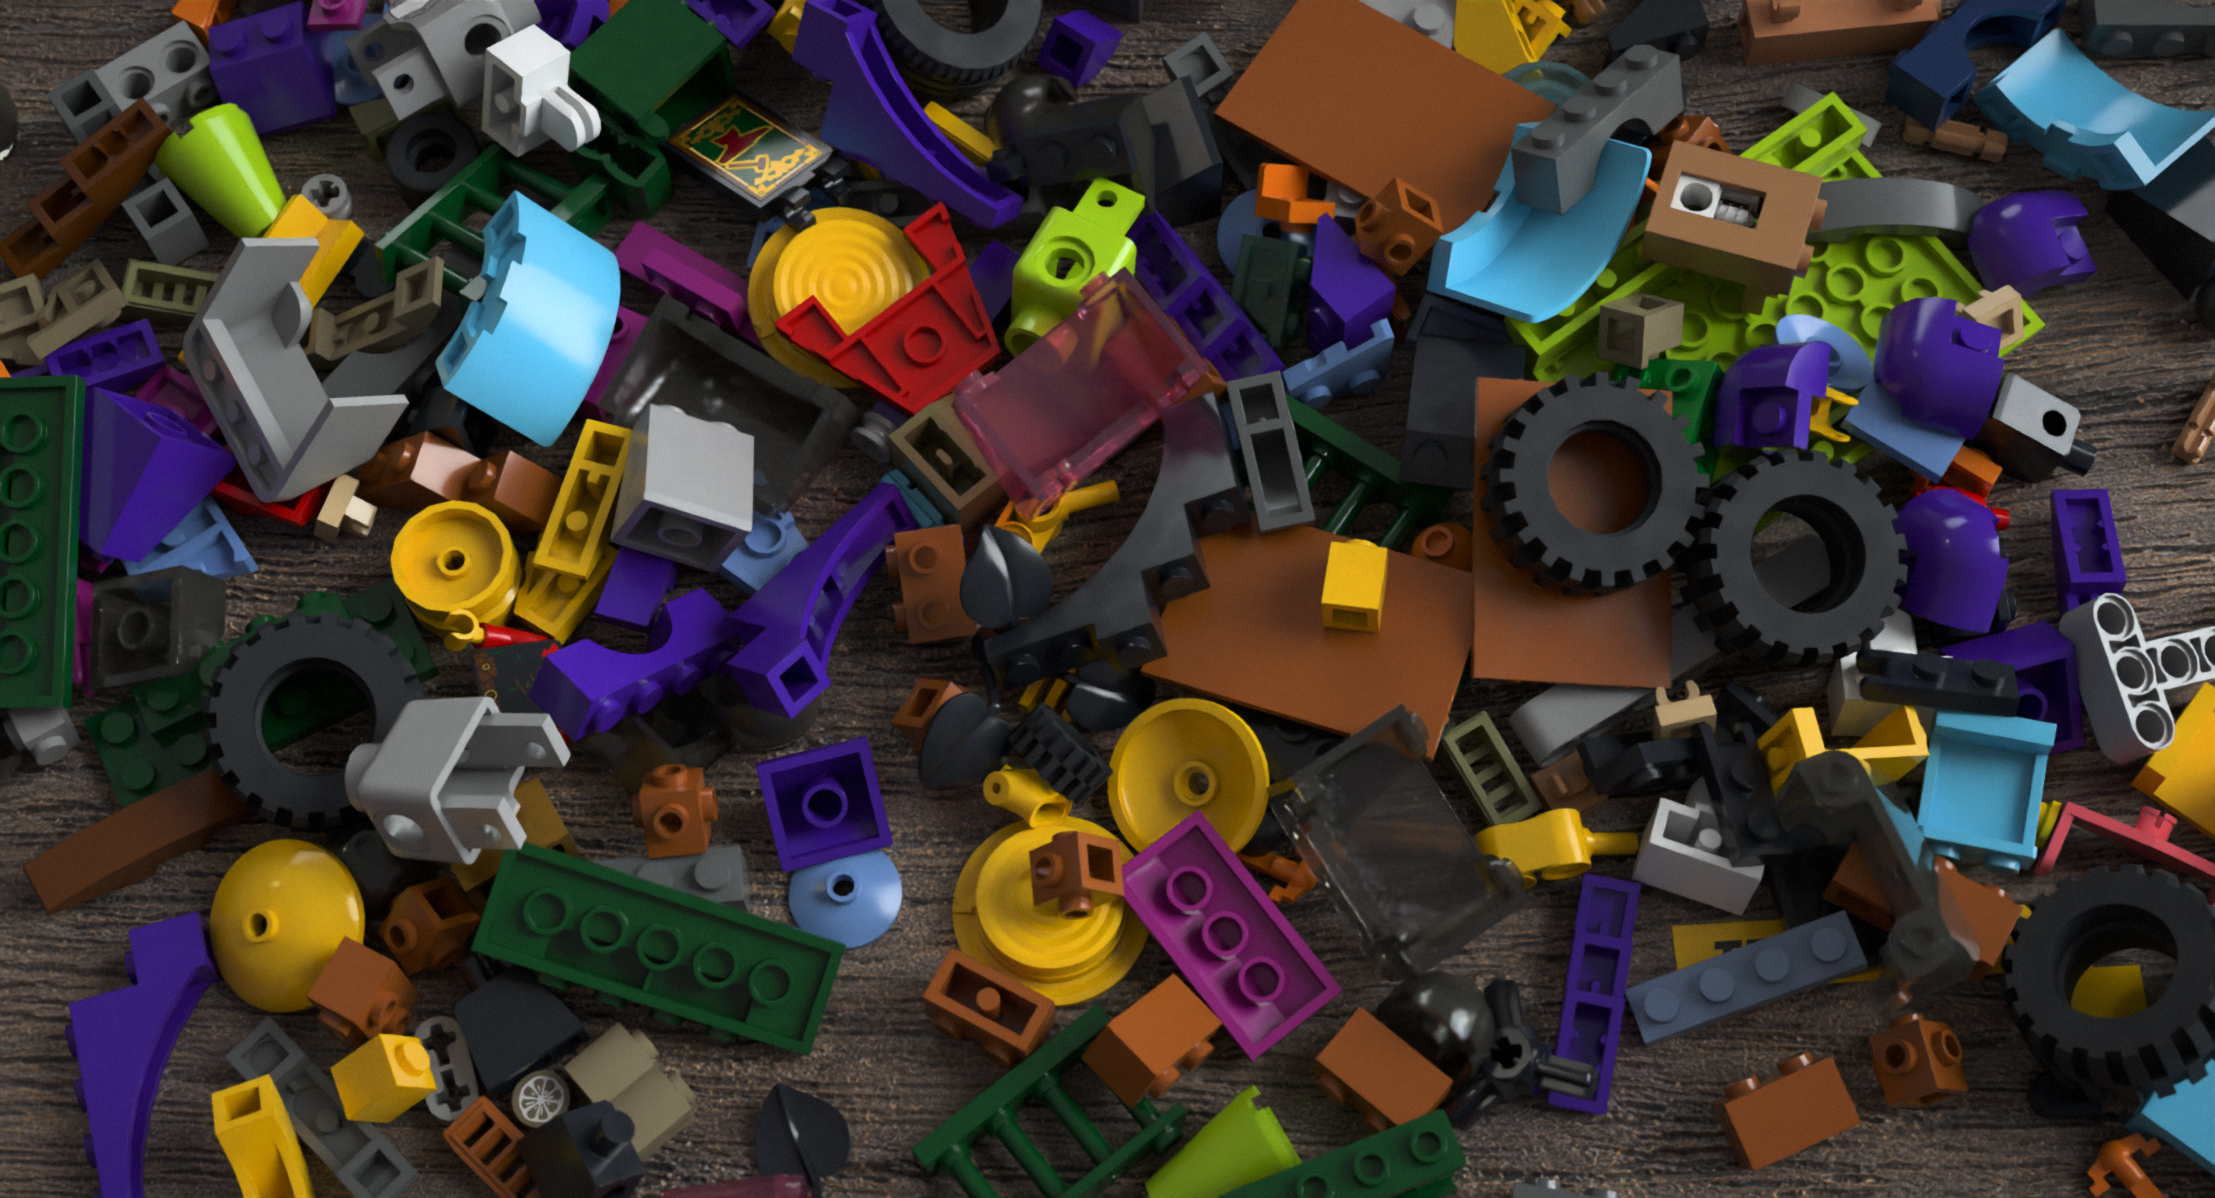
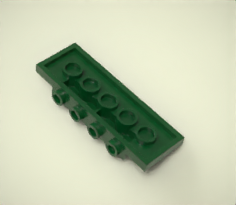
(39, 538)
(160, 731)
(658, 948)

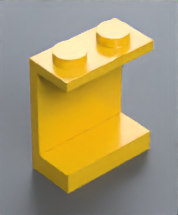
(1892, 745)
(2184, 772)

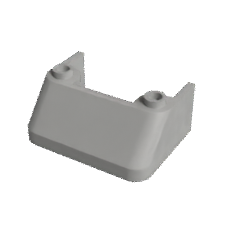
(263, 386)

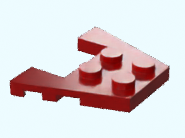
(921, 341)

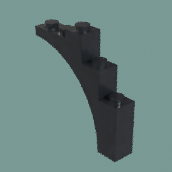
(1159, 562)

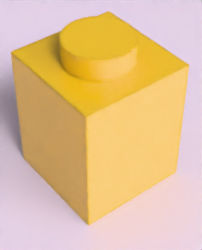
(1355, 586)
(383, 1078)

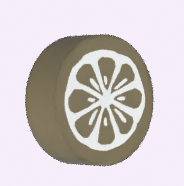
(541, 1098)

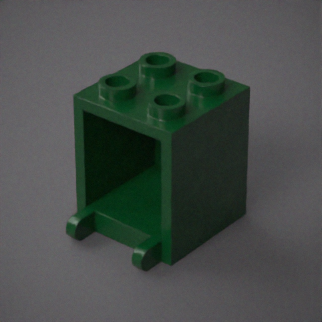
(653, 68)

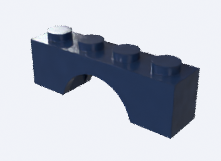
(1937, 73)

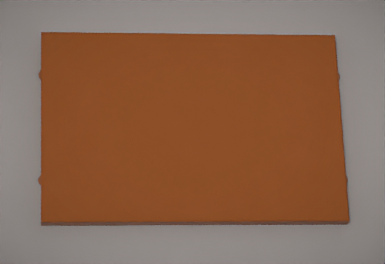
(1380, 102)
(1537, 631)
(1265, 645)

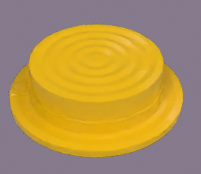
(848, 262)
(1032, 944)

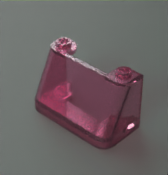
(1078, 393)

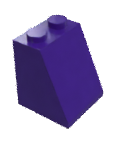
(141, 474)

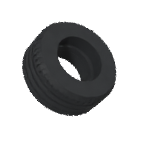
(952, 64)

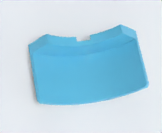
(2086, 118)
(1533, 259)
(540, 325)

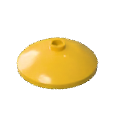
(1160, 766)
(307, 909)

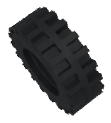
(1529, 516)

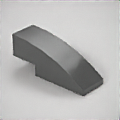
(1270, 452)

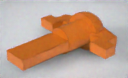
(1296, 875)
(2116, 1157)

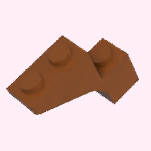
(433, 471)

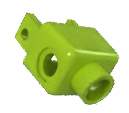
(1090, 237)

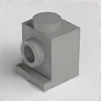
(44, 732)

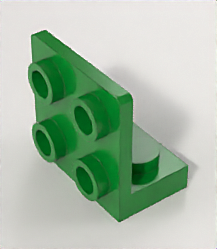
(1693, 393)

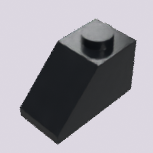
(453, 421)

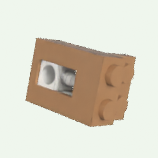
(1722, 236)

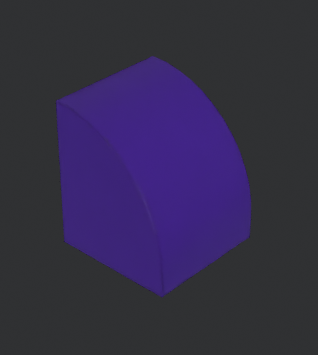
(1078, 46)

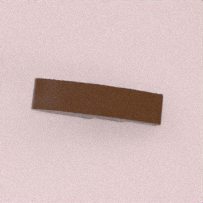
(96, 182)
(133, 842)

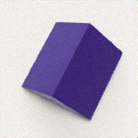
(824, 804)

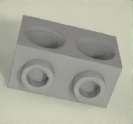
(159, 74)

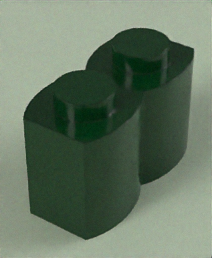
(632, 163)

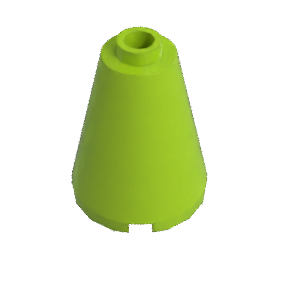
(224, 170)
(1226, 1153)

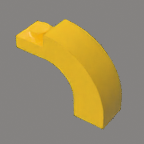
(261, 1141)

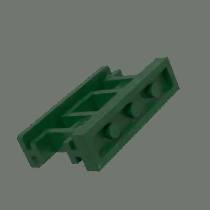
(1396, 1163)

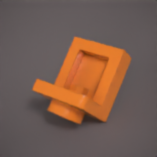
(1284, 198)
(1969, 471)

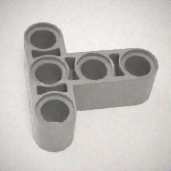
(2128, 678)

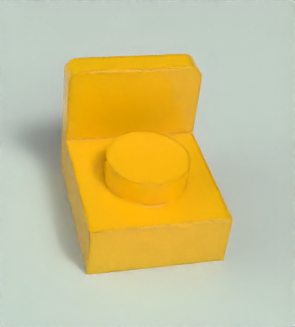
(1541, 23)

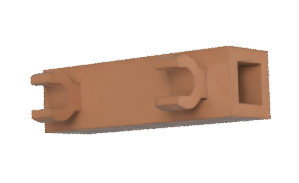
(1831, 28)

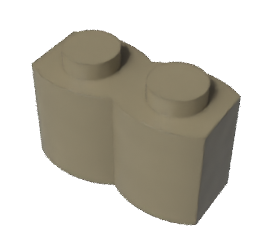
(622, 1071)

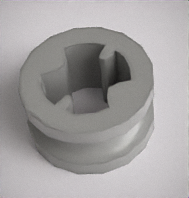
(320, 185)
(873, 436)

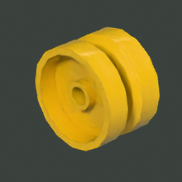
(455, 560)

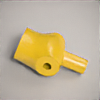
(1027, 796)

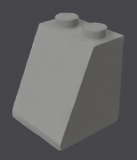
(685, 489)

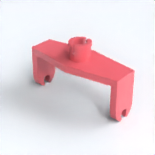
(2145, 839)

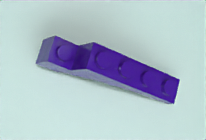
(880, 122)
(800, 610)
(128, 1039)

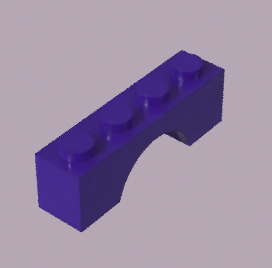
(595, 687)

